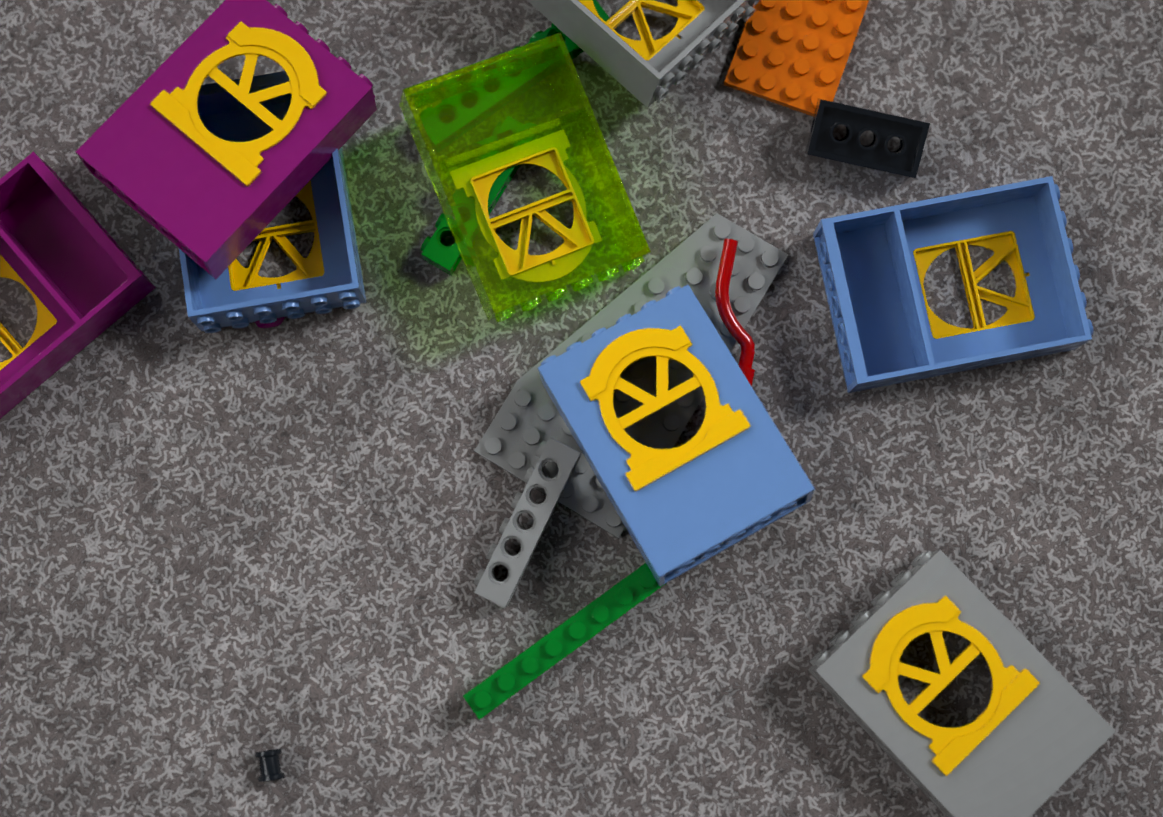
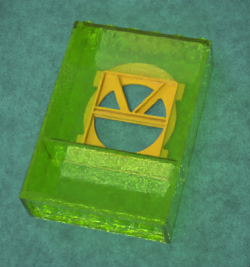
(513, 113)

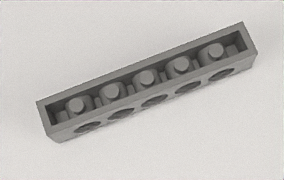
(503, 590)

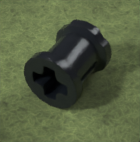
(269, 765)

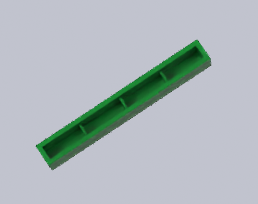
(561, 641)

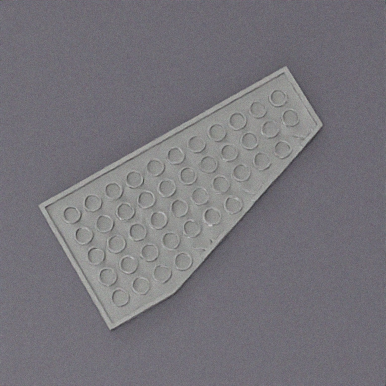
(531, 416)

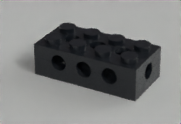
(876, 155)

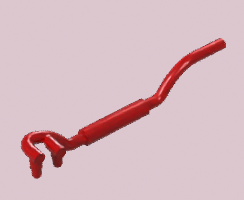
(725, 310)

